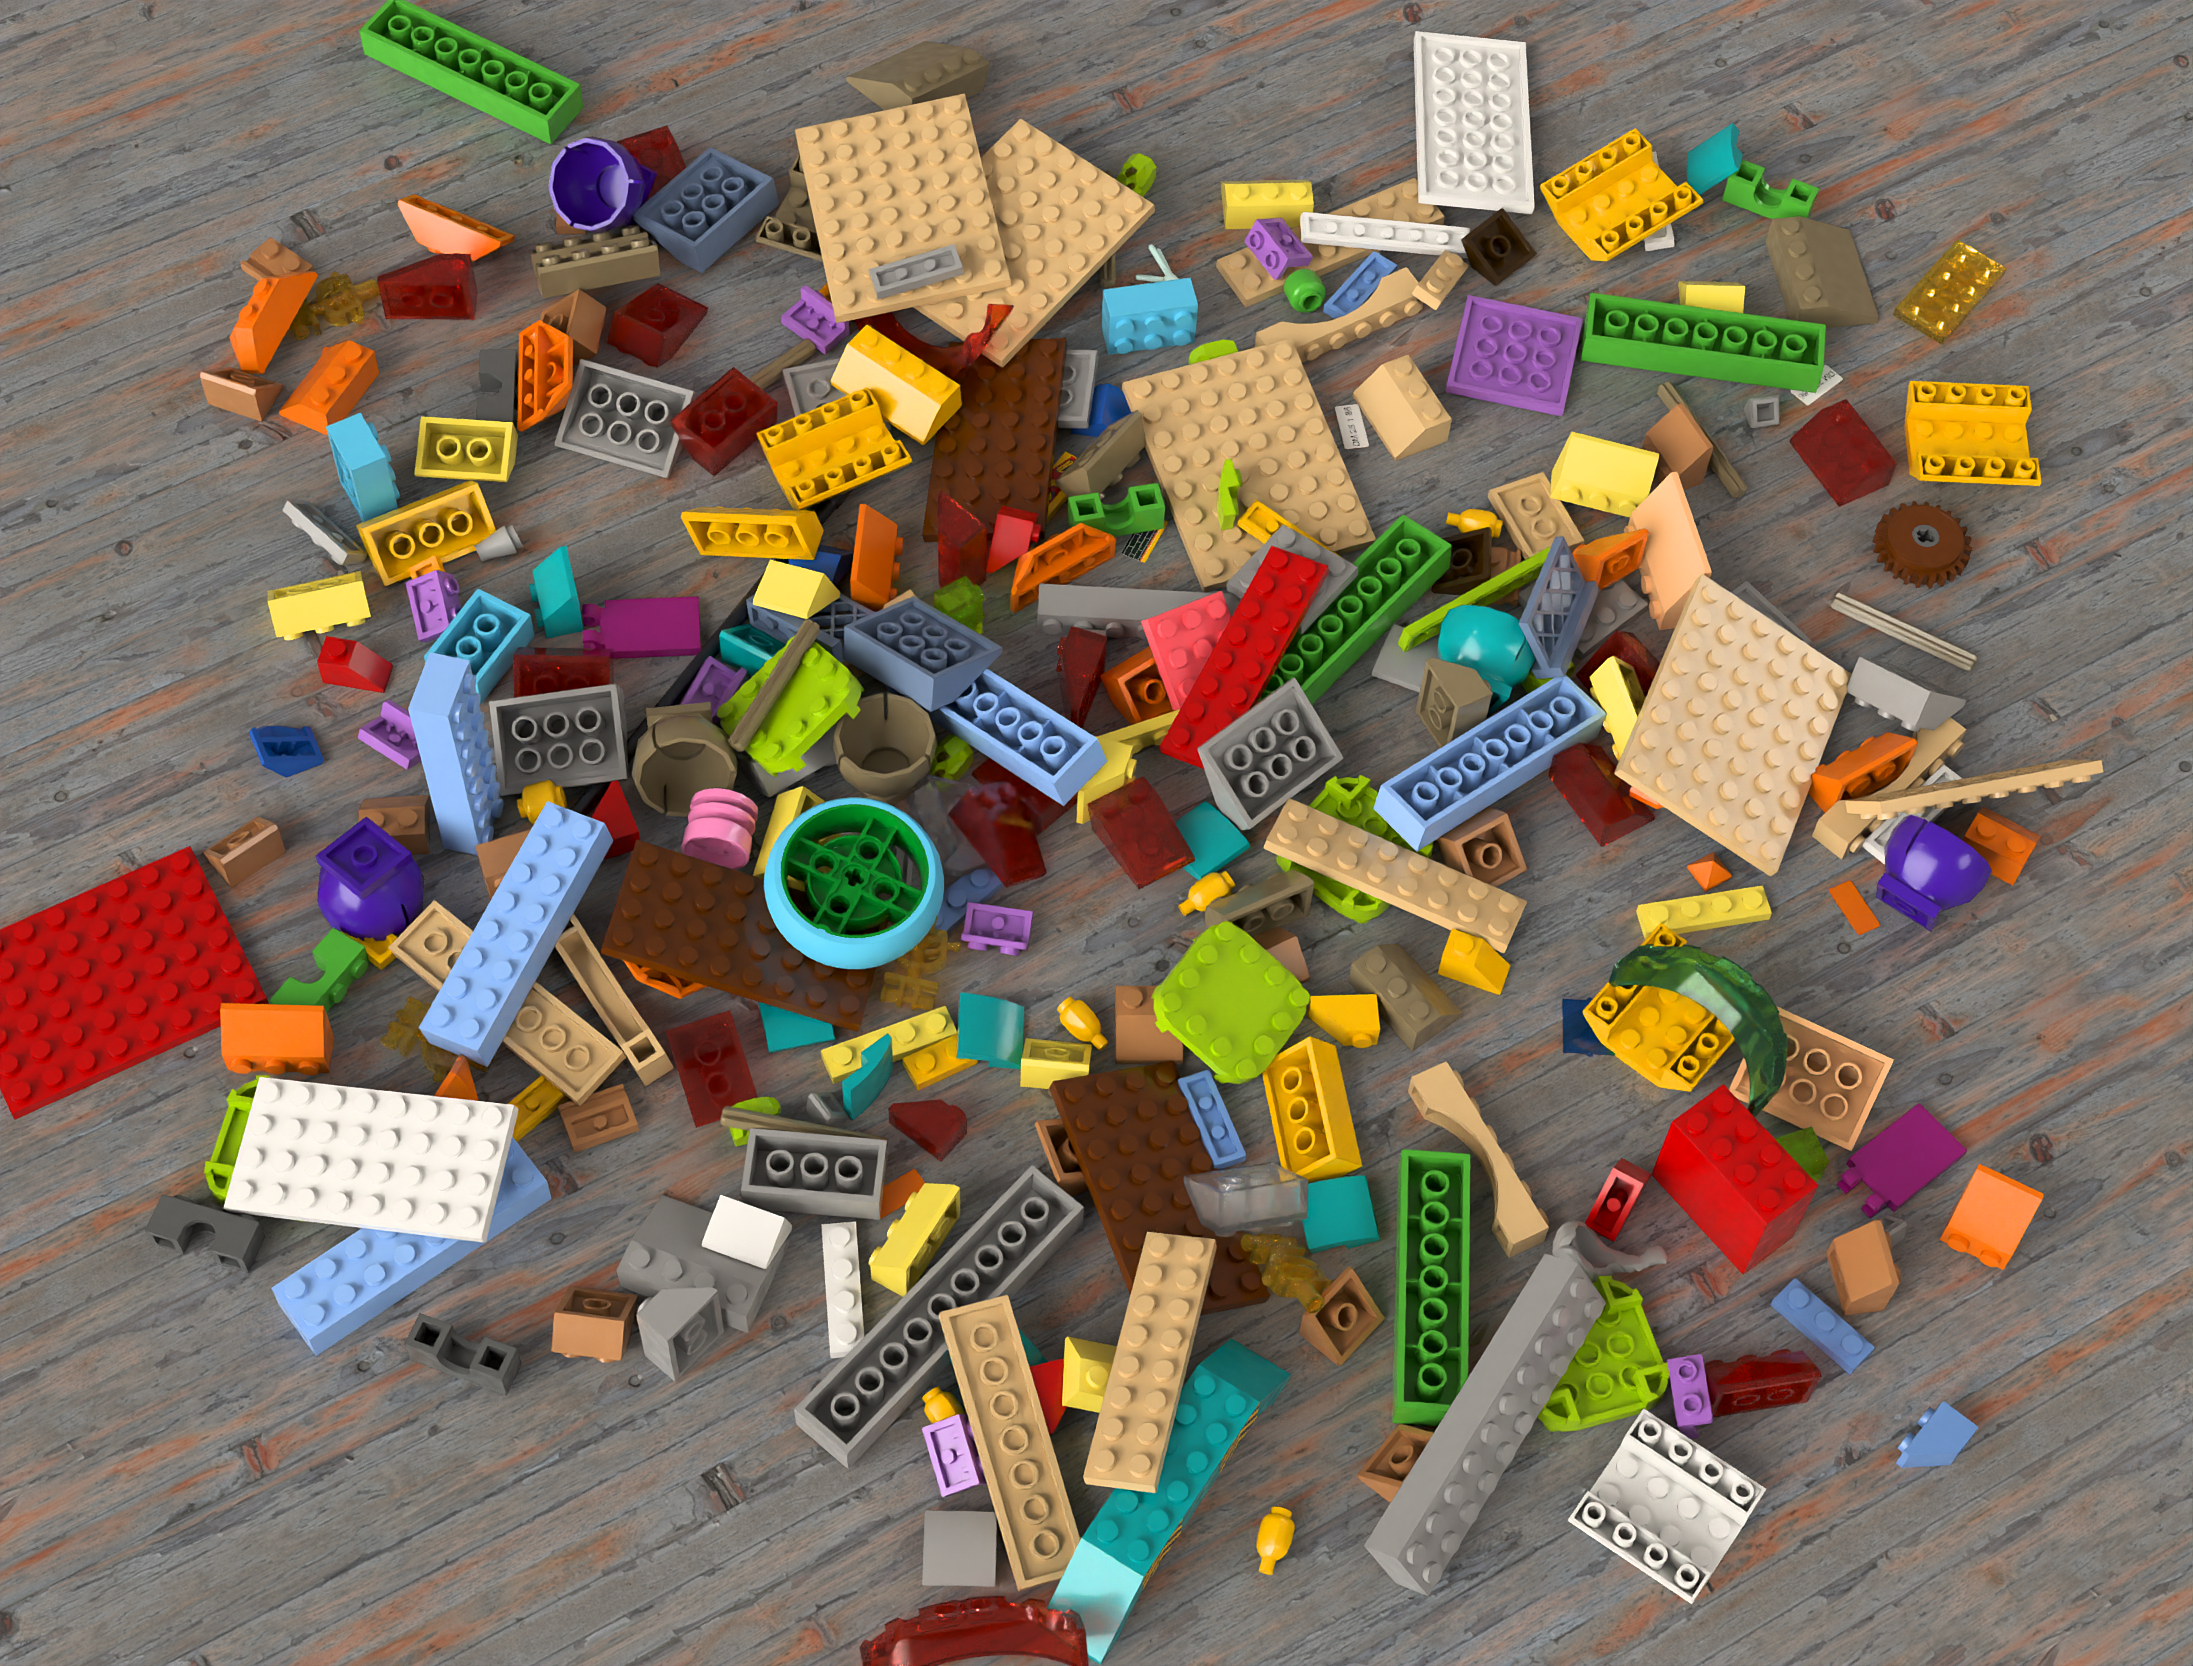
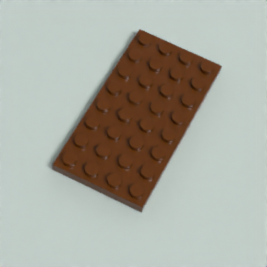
(1001, 437)
(718, 932)
(1134, 1150)

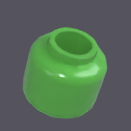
(1304, 290)

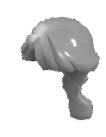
(1581, 1245)

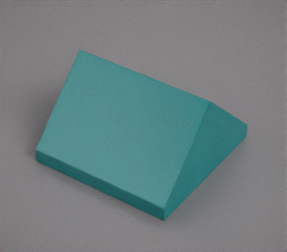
(747, 647)

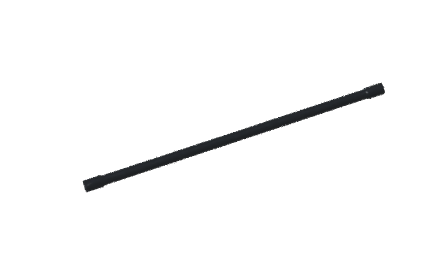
(684, 681)

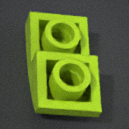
(1227, 494)

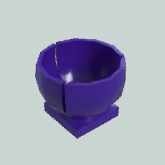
(598, 184)
(1929, 871)
(367, 881)

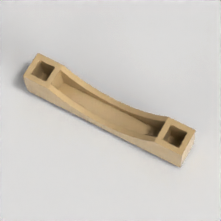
(1386, 305)
(1847, 831)
(612, 1003)
(1443, 1101)

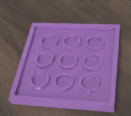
(1514, 355)

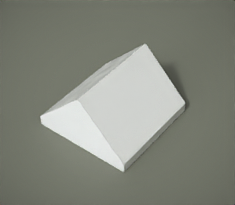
(745, 1232)

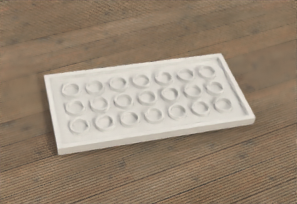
(1473, 123)
(372, 1159)

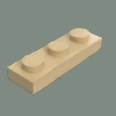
(1440, 279)

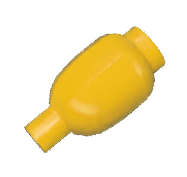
(1475, 519)
(1206, 890)
(1082, 1022)
(941, 1405)
(1274, 1538)

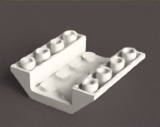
(1667, 1506)

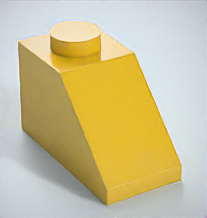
(1473, 962)
(1347, 1018)

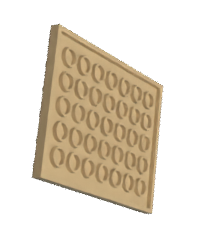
(895, 190)
(1055, 228)
(1270, 424)
(1734, 725)

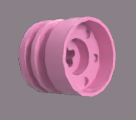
(720, 827)

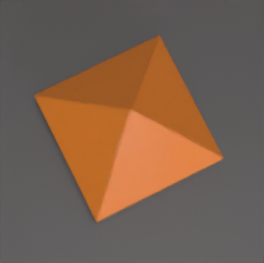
(1709, 871)

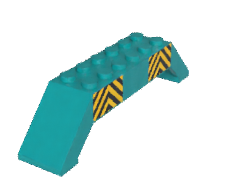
(1139, 1526)

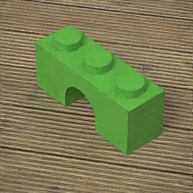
(1750, 191)
(1137, 513)
(341, 961)

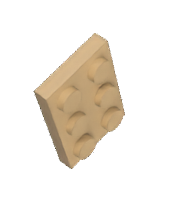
(1533, 516)

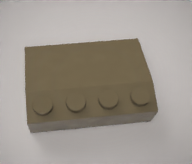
(922, 75)
(1819, 273)

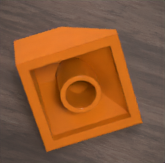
(1611, 557)

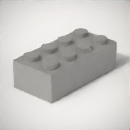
(814, 1173)

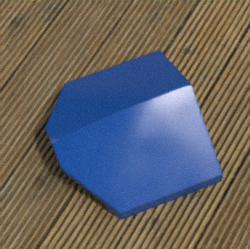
(1107, 407)
(828, 560)
(286, 749)

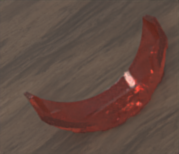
(946, 360)
(979, 1629)

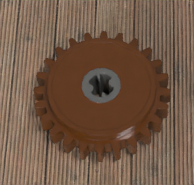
(1922, 544)

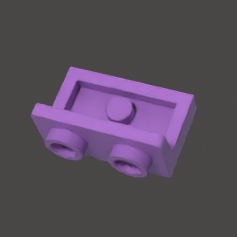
(815, 319)
(715, 685)
(392, 735)
(997, 927)

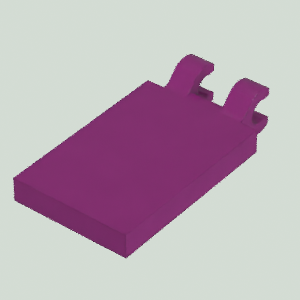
(644, 627)
(1902, 1160)

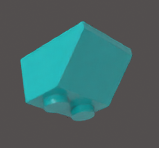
(556, 596)

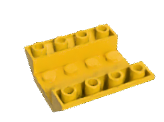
(1616, 198)
(1969, 433)
(832, 450)
(1657, 1029)

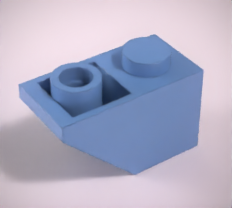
(1939, 1440)

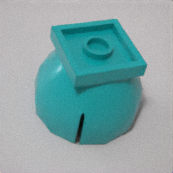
(1490, 644)

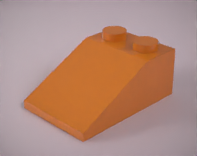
(1991, 1217)

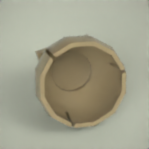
(882, 753)
(682, 756)

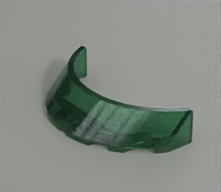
(1729, 995)

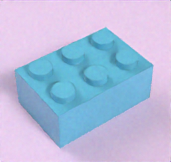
(1149, 316)
(363, 467)
(487, 636)

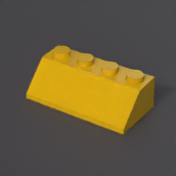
(905, 387)
(437, 525)
(754, 532)
(1311, 1112)

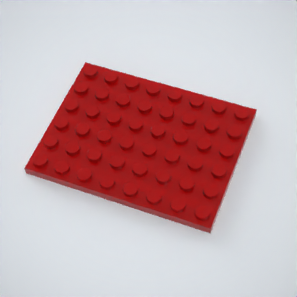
(114, 980)

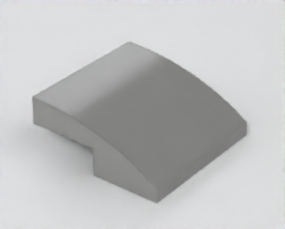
(1400, 666)
(959, 1548)

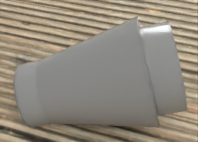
(500, 543)

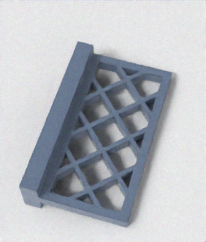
(1562, 617)
(784, 626)

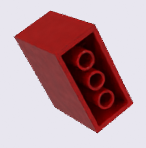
(1733, 1179)

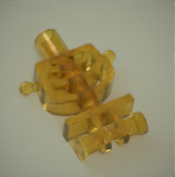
(347, 304)
(915, 967)
(413, 1034)
(1287, 1270)

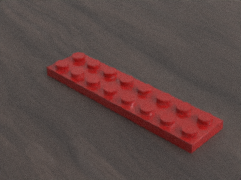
(1246, 651)

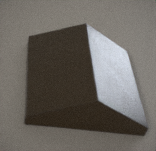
(1497, 248)
(1469, 563)

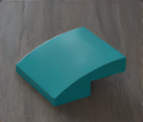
(1714, 159)
(1210, 839)
(791, 1030)
(990, 1030)
(868, 1082)
(1340, 1214)

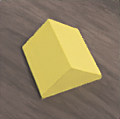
(1712, 295)
(794, 590)
(1052, 1061)

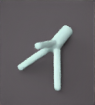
(1159, 257)

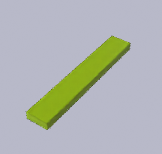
(1480, 596)

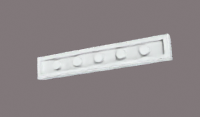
(1382, 234)

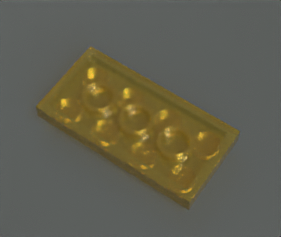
(1949, 291)

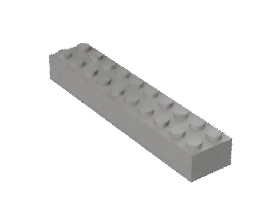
(909, 1344)
(1485, 1424)

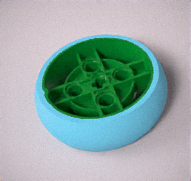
(880, 829)

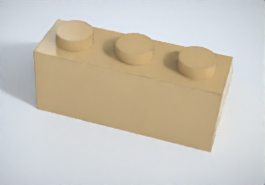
(1403, 408)

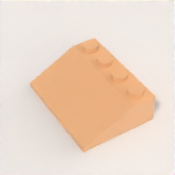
(1672, 550)
(1825, 1081)

